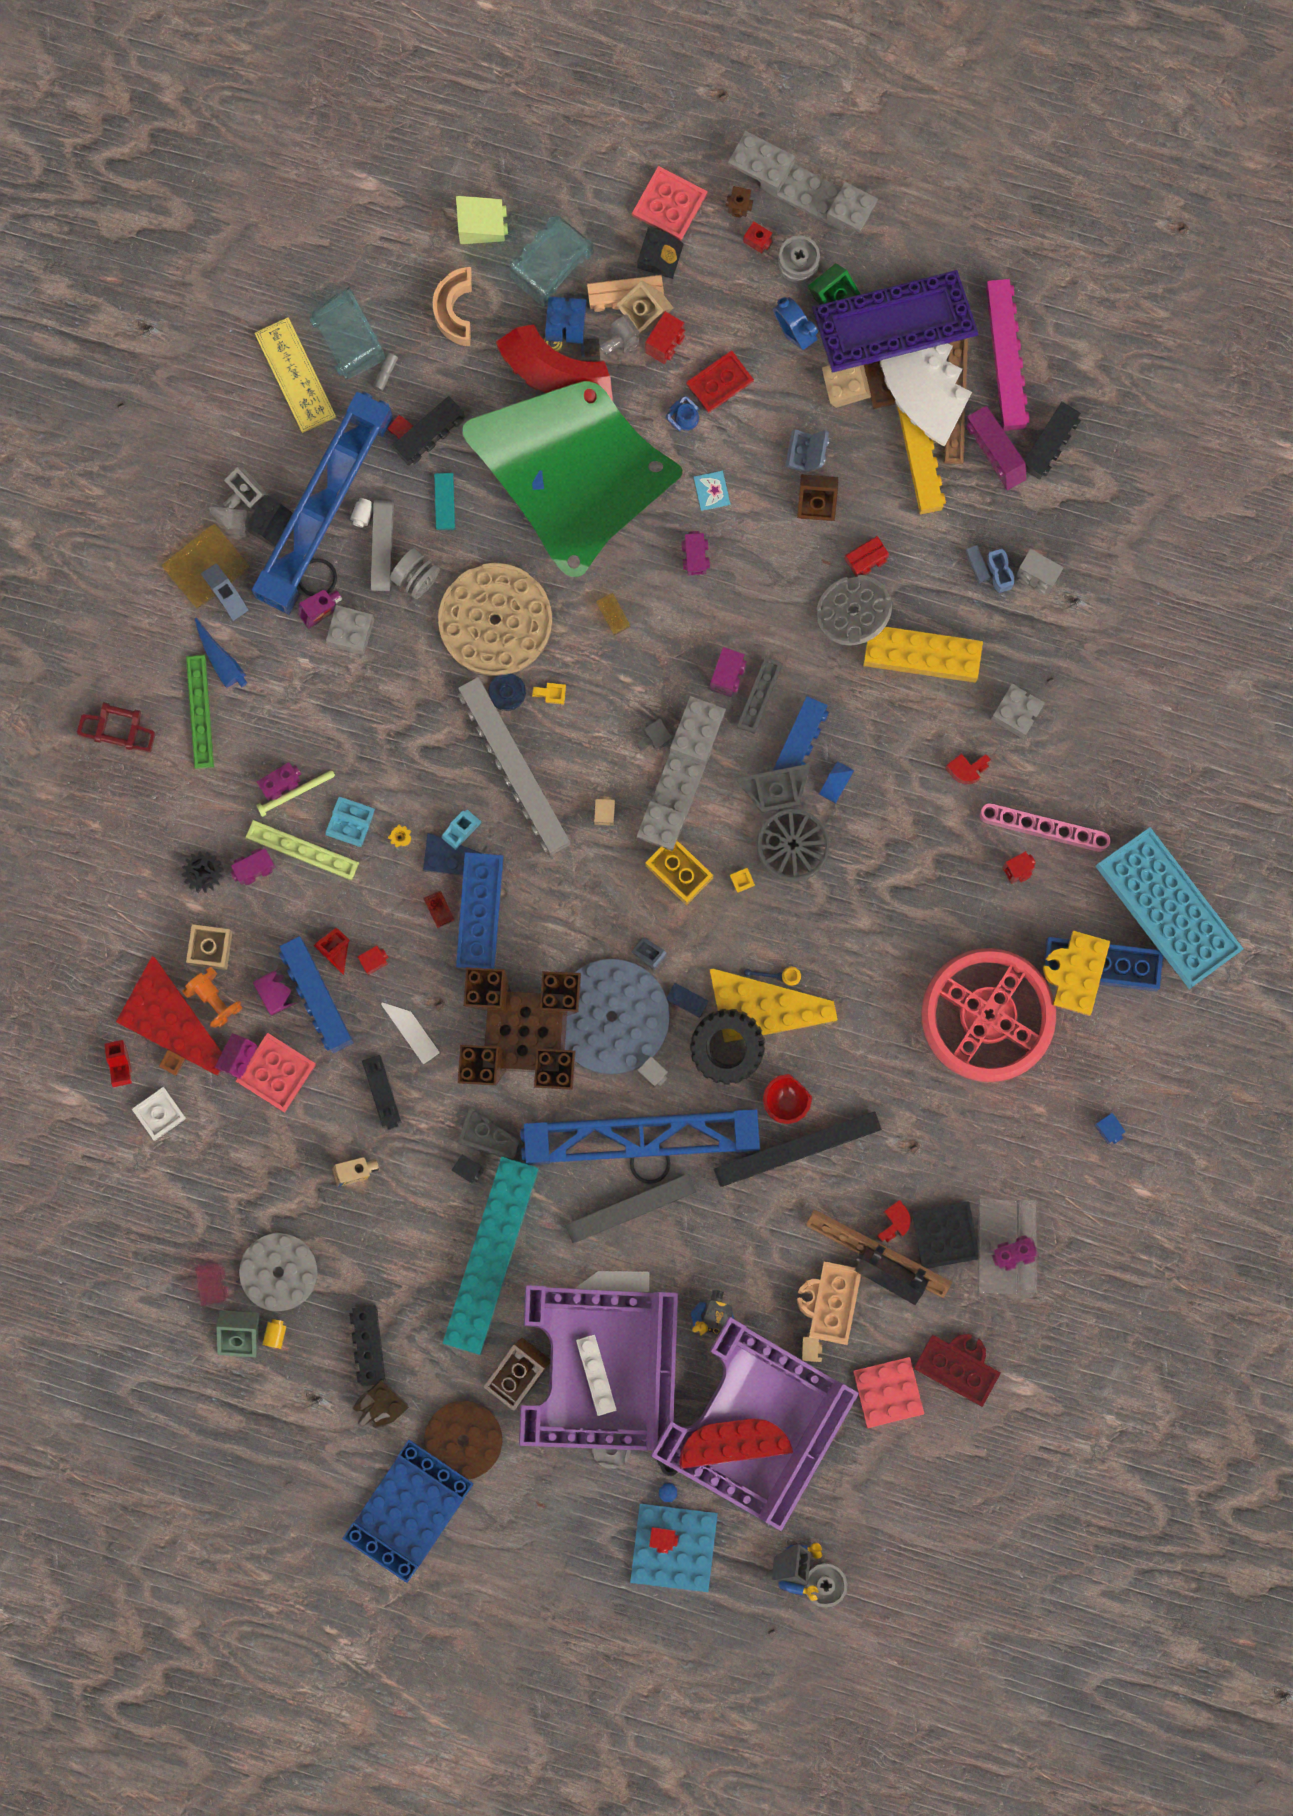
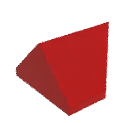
(334, 948)

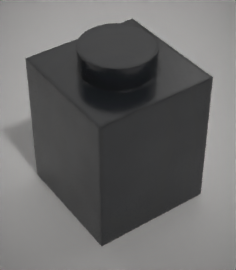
(467, 1169)

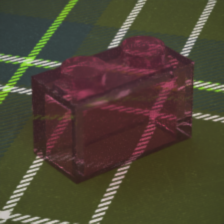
(211, 1284)

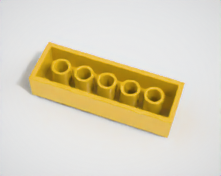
(924, 654)

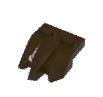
(380, 1405)

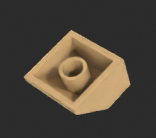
(644, 306)

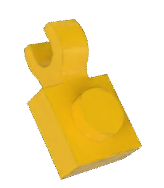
(554, 693)

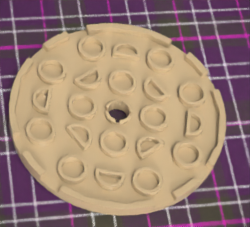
(489, 592)

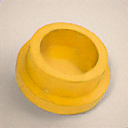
(791, 976)

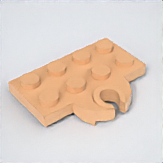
(831, 1302)

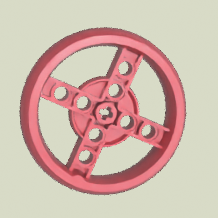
(942, 985)

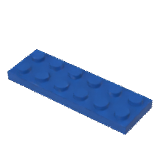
(479, 911)

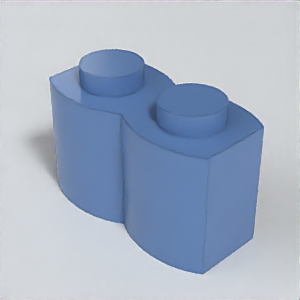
(998, 566)

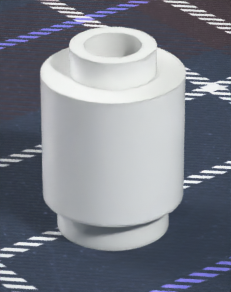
(362, 512)

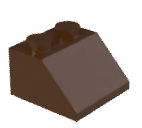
(817, 497)

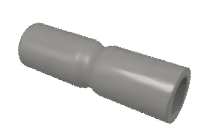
(386, 369)

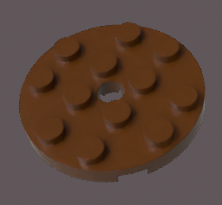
(470, 1420)

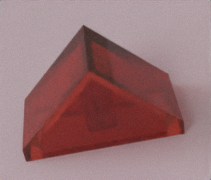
(438, 909)

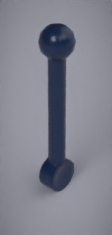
(747, 972)

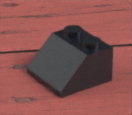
(269, 520)

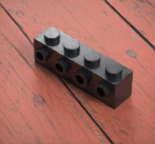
(369, 1346)

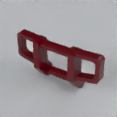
(101, 737)

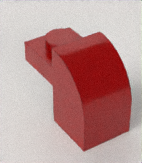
(966, 773)
(119, 1063)
(900, 1221)

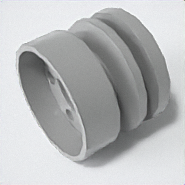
(412, 571)

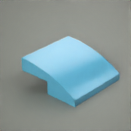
(350, 821)

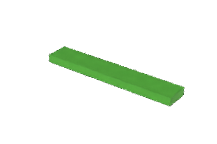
(200, 711)

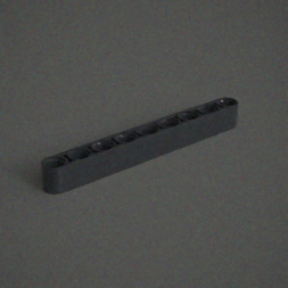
(797, 1149)

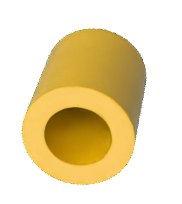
(274, 1334)

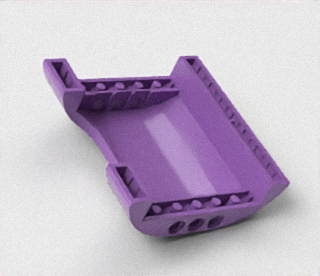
(638, 1355)
(769, 1386)

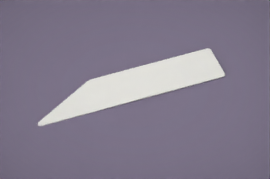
(412, 1032)
(617, 1281)

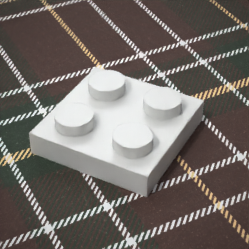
(159, 1113)

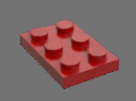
(719, 381)

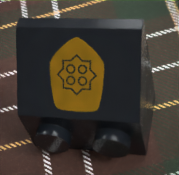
(659, 253)

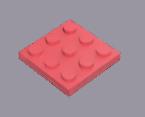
(669, 203)
(276, 1072)
(888, 1392)

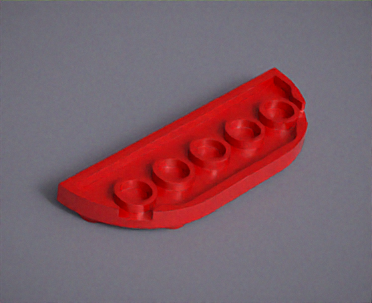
(733, 1443)

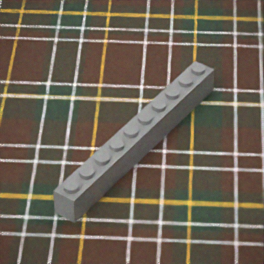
(514, 766)

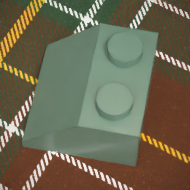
(237, 1333)

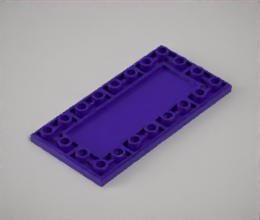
(894, 321)

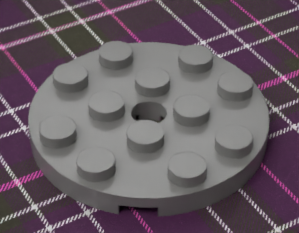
(859, 627)
(298, 1276)

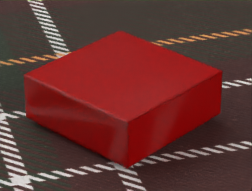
(399, 426)

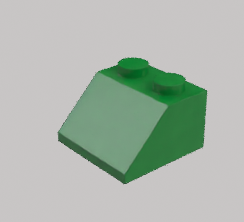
(833, 285)

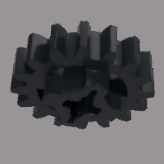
(200, 880)

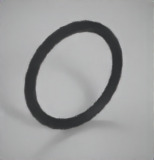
(334, 576)
(654, 1180)

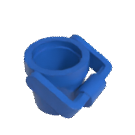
(685, 414)

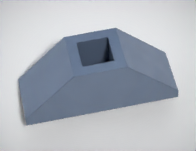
(224, 591)

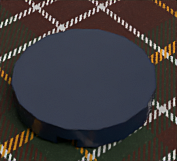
(507, 692)

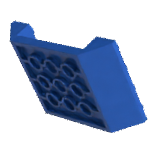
(408, 1511)

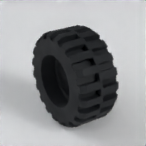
(727, 1072)

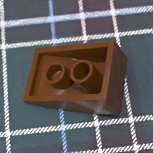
(517, 1373)

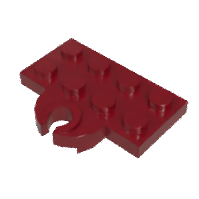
(958, 1367)

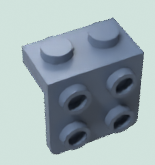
(807, 451)

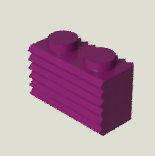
(236, 1056)

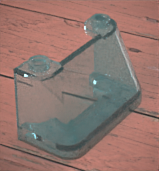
(347, 334)

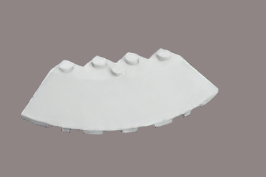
(927, 390)

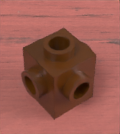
(739, 202)

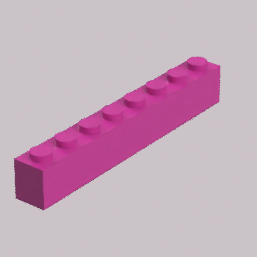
(1006, 355)

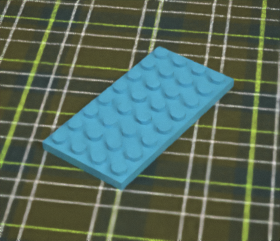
(1169, 907)

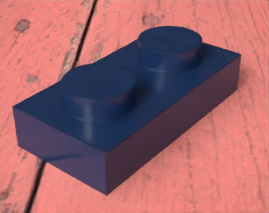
(687, 1000)

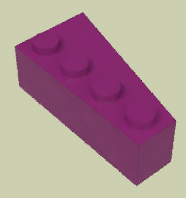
(997, 447)

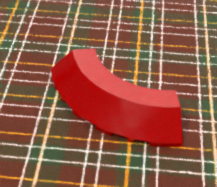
(547, 368)

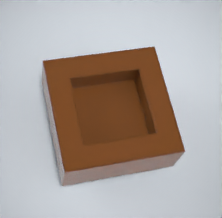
(172, 1063)

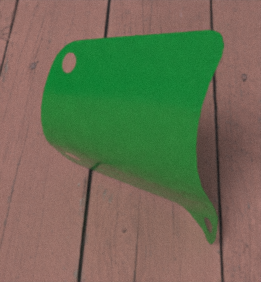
(589, 465)

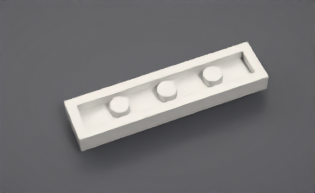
(596, 1375)

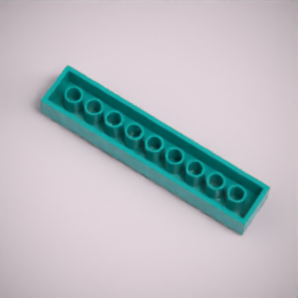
(491, 1256)

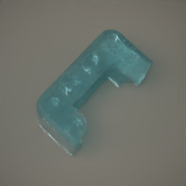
(549, 259)

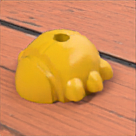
(402, 832)

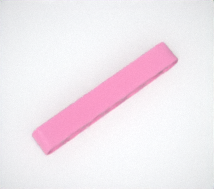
(1054, 825)

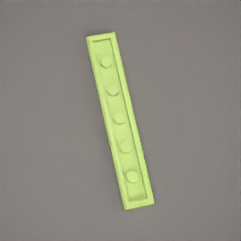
(302, 850)

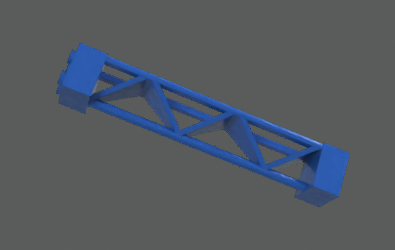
(314, 513)

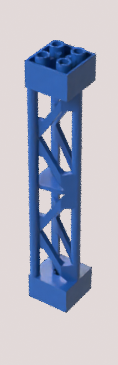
(537, 1136)

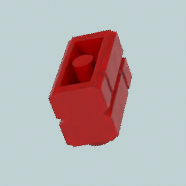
(867, 556)

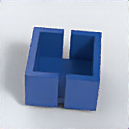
(568, 316)

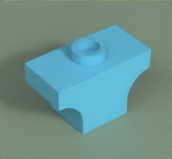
(460, 829)

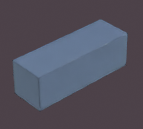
(977, 564)

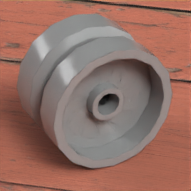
(808, 254)
(837, 1584)

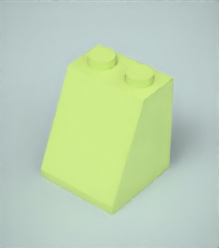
(481, 220)

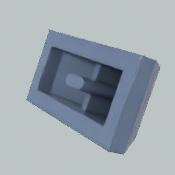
(649, 953)

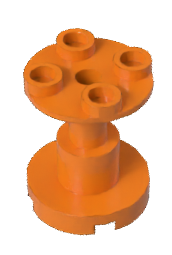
(208, 992)

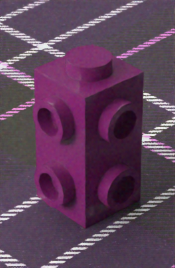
(695, 546)
(280, 780)
(249, 868)
(1009, 1255)

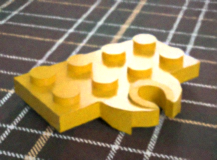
(1078, 972)

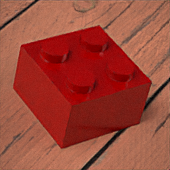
(665, 338)

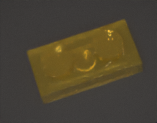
(613, 614)

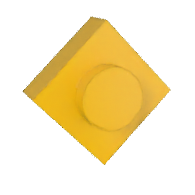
(742, 880)

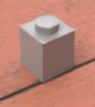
(653, 1072)

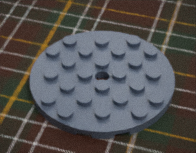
(640, 1020)

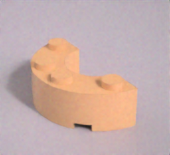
(445, 295)

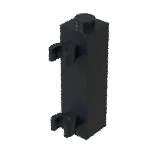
(382, 1092)
(891, 1275)

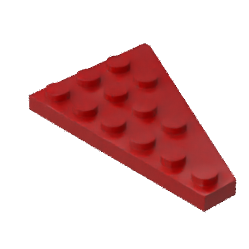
(165, 1018)

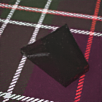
(590, 350)

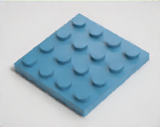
(689, 1563)

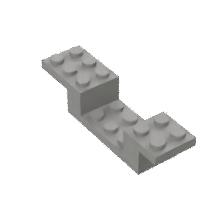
(799, 187)
(681, 773)

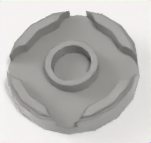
(615, 1459)

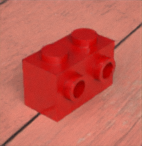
(1019, 867)

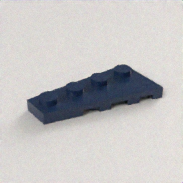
(443, 858)

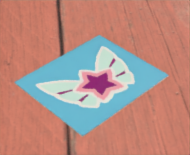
(712, 490)

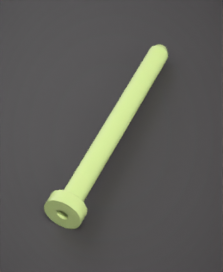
(295, 792)

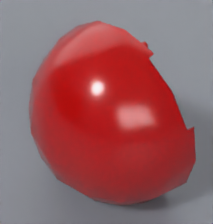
(786, 1099)

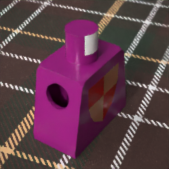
(318, 607)

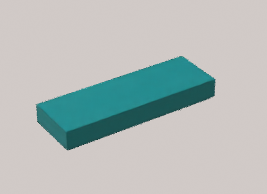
(444, 501)

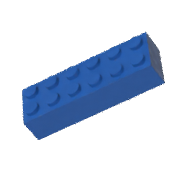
(1123, 965)
(316, 994)

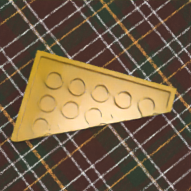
(770, 1005)

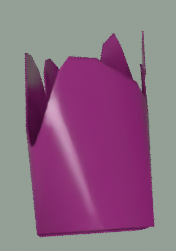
(273, 992)

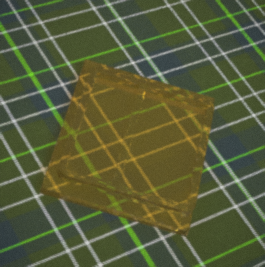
(198, 556)

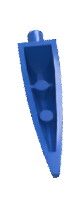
(223, 664)

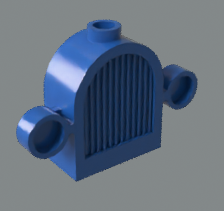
(794, 323)

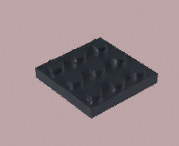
(945, 1235)

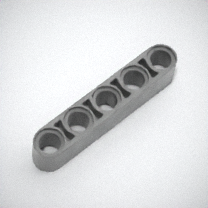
(382, 545)

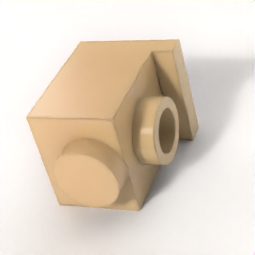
(810, 1349)

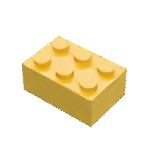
(679, 872)

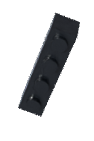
(428, 431)
(1051, 440)

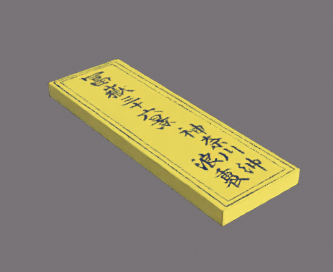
(295, 375)

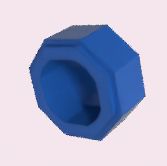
(667, 1492)

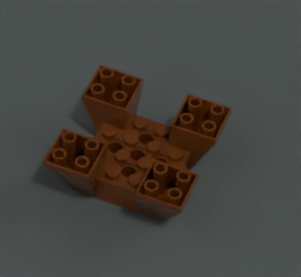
(546, 1056)

